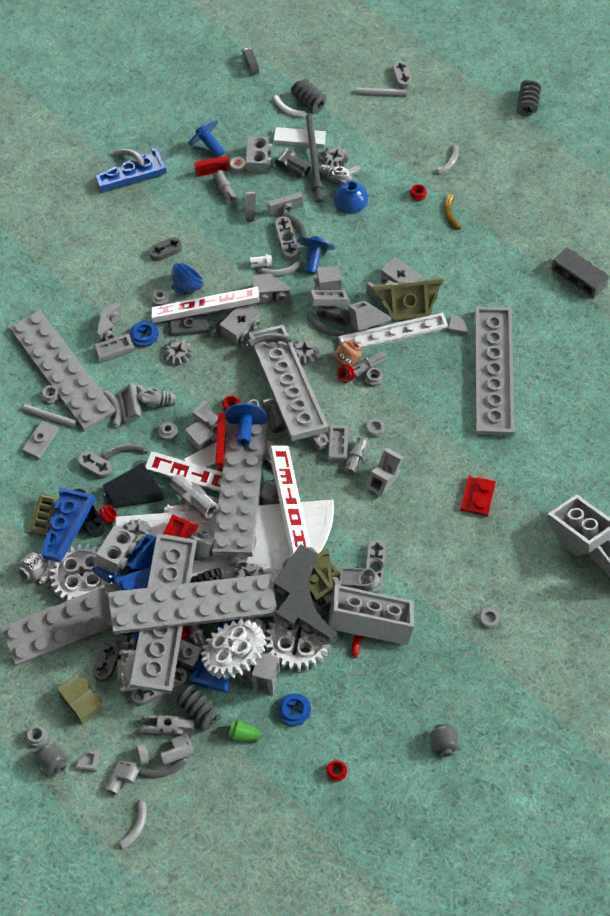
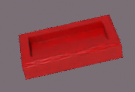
(210, 166)

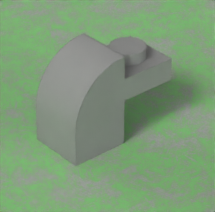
(385, 473)

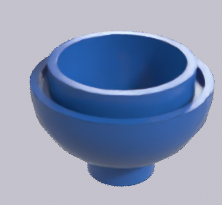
(351, 197)
(185, 279)

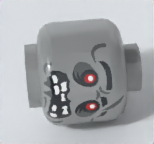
(32, 567)

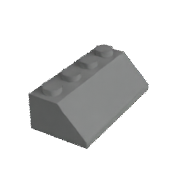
(371, 615)

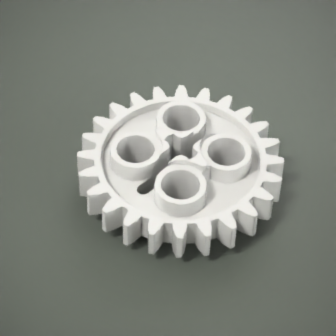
(81, 559)
(280, 635)
(233, 649)

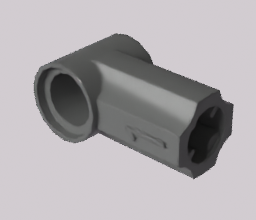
(289, 161)
(273, 414)

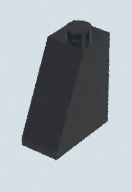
(132, 488)

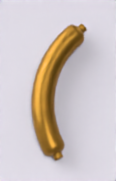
(447, 209)

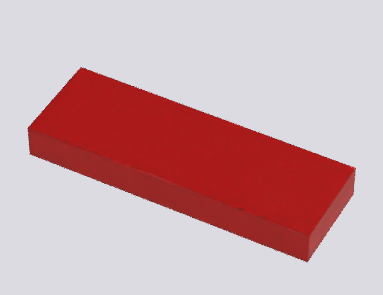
(221, 441)

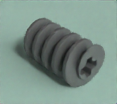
(309, 95)
(528, 98)
(198, 708)

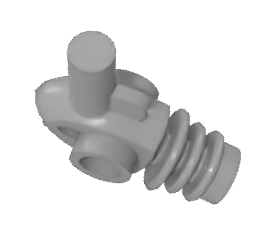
(338, 174)
(153, 397)

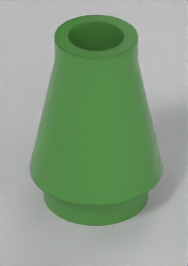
(243, 731)

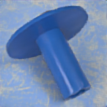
(204, 133)
(315, 245)
(245, 415)

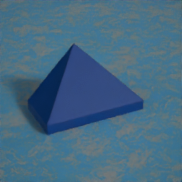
(143, 553)

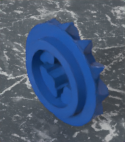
(142, 327)
(290, 701)

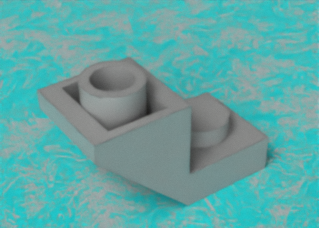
(108, 316)

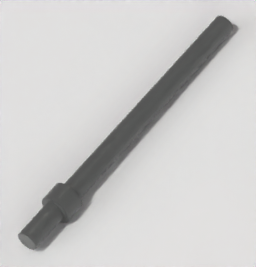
(317, 184)

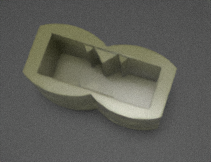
(80, 698)

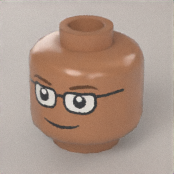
(348, 353)

